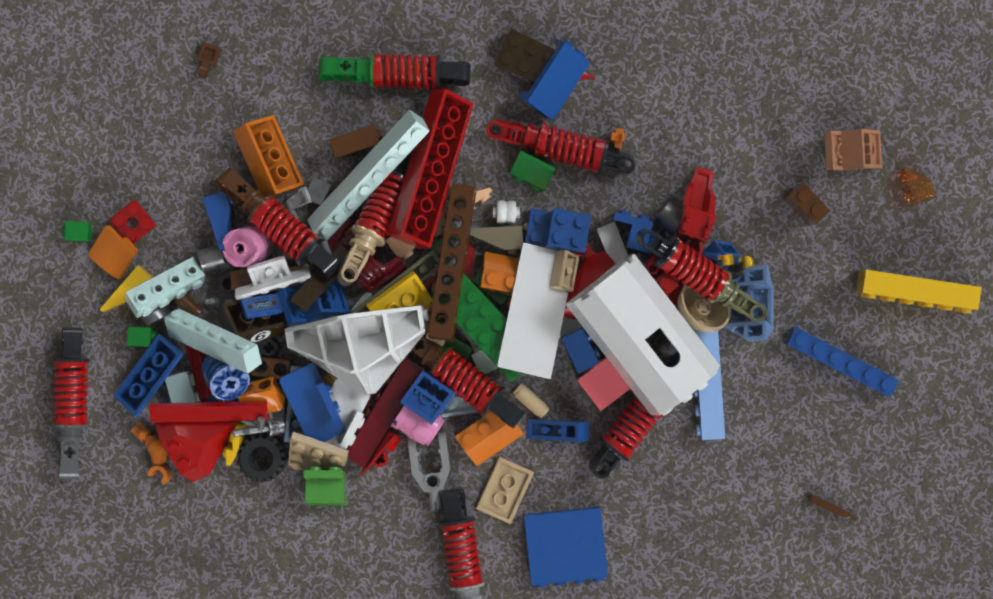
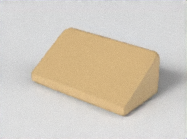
(564, 270)

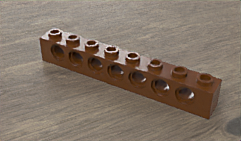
(457, 193)

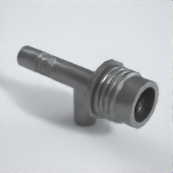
(271, 426)

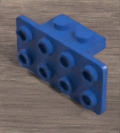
(312, 403)

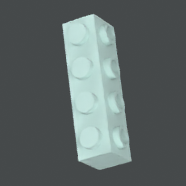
(165, 287)

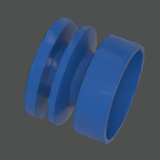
(223, 379)

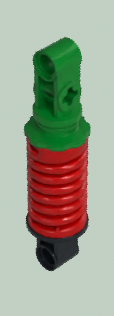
(383, 72)

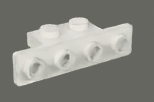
(271, 275)

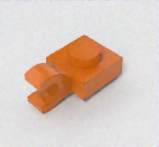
(617, 138)

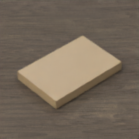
(504, 490)

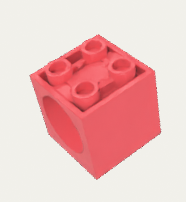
(603, 383)

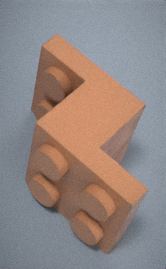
(853, 149)

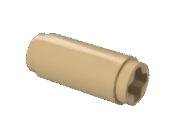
(531, 400)

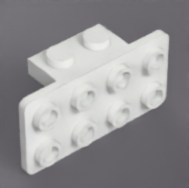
(351, 414)

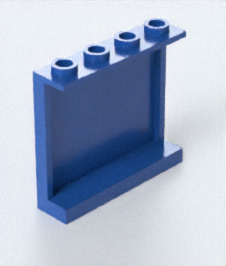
(566, 546)

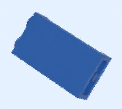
(556, 80)

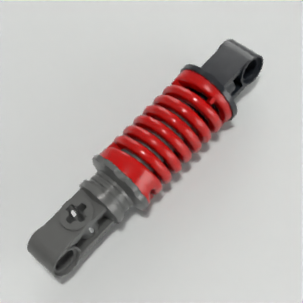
(72, 413)

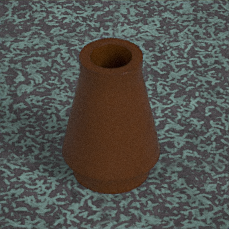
(188, 305)

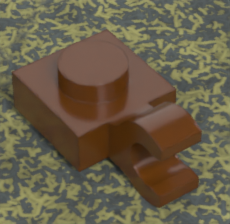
(208, 56)

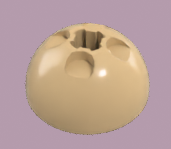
(701, 314)

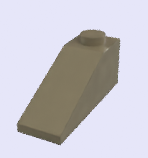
(505, 238)

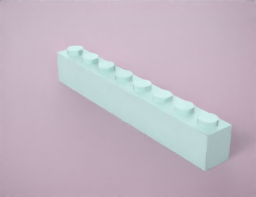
(368, 175)

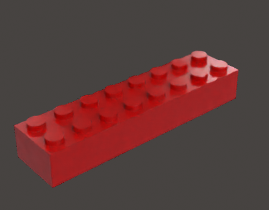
(430, 169)

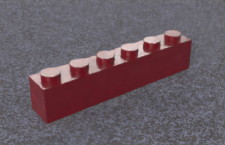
(383, 412)

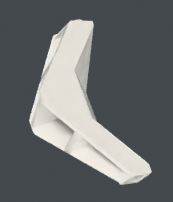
(361, 346)

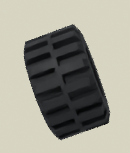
(248, 467)

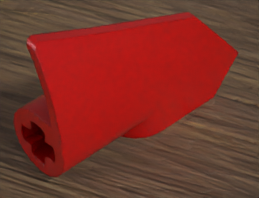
(388, 442)

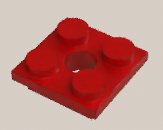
(120, 222)

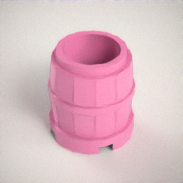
(246, 246)
(416, 427)

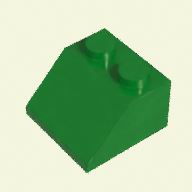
(531, 171)

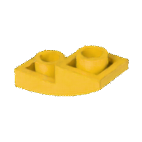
(230, 451)

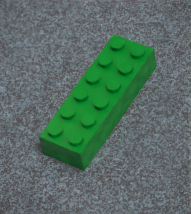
(481, 322)

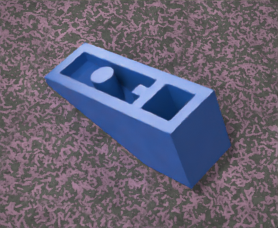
(220, 214)
(558, 430)

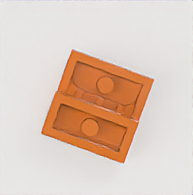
(113, 252)

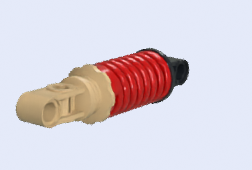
(373, 223)

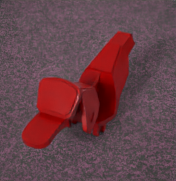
(697, 215)

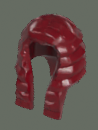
(376, 274)

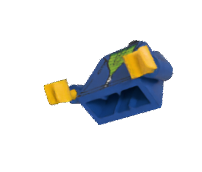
(725, 254)

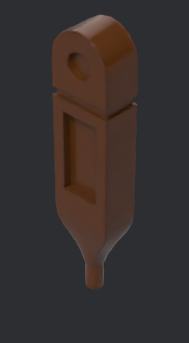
(828, 506)

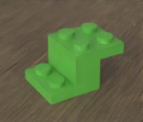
(325, 487)

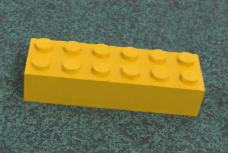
(920, 290)

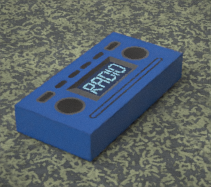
(261, 306)

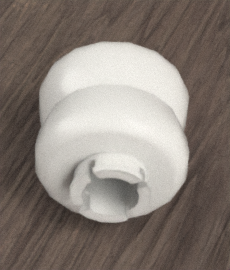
(506, 212)

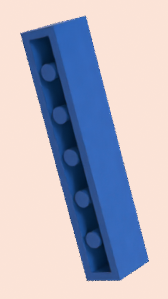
(841, 361)

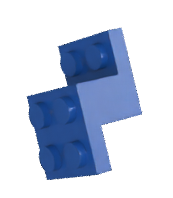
(636, 224)
(558, 229)
(330, 303)
(428, 397)

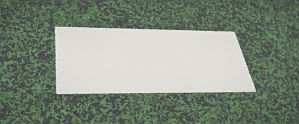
(533, 315)

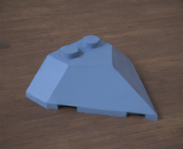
(757, 284)

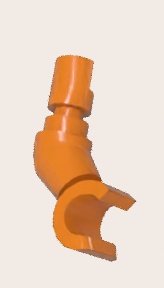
(157, 452)

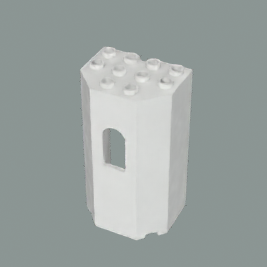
(624, 311)

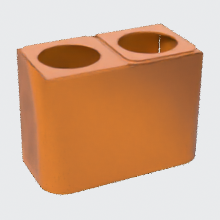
(265, 390)

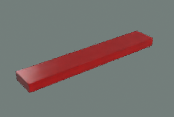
(208, 411)

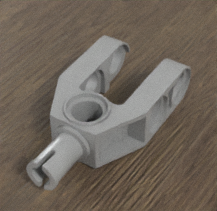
(421, 478)

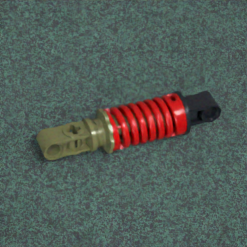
(699, 274)

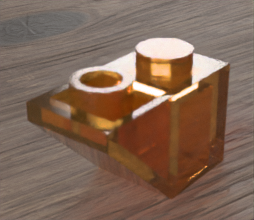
(917, 186)

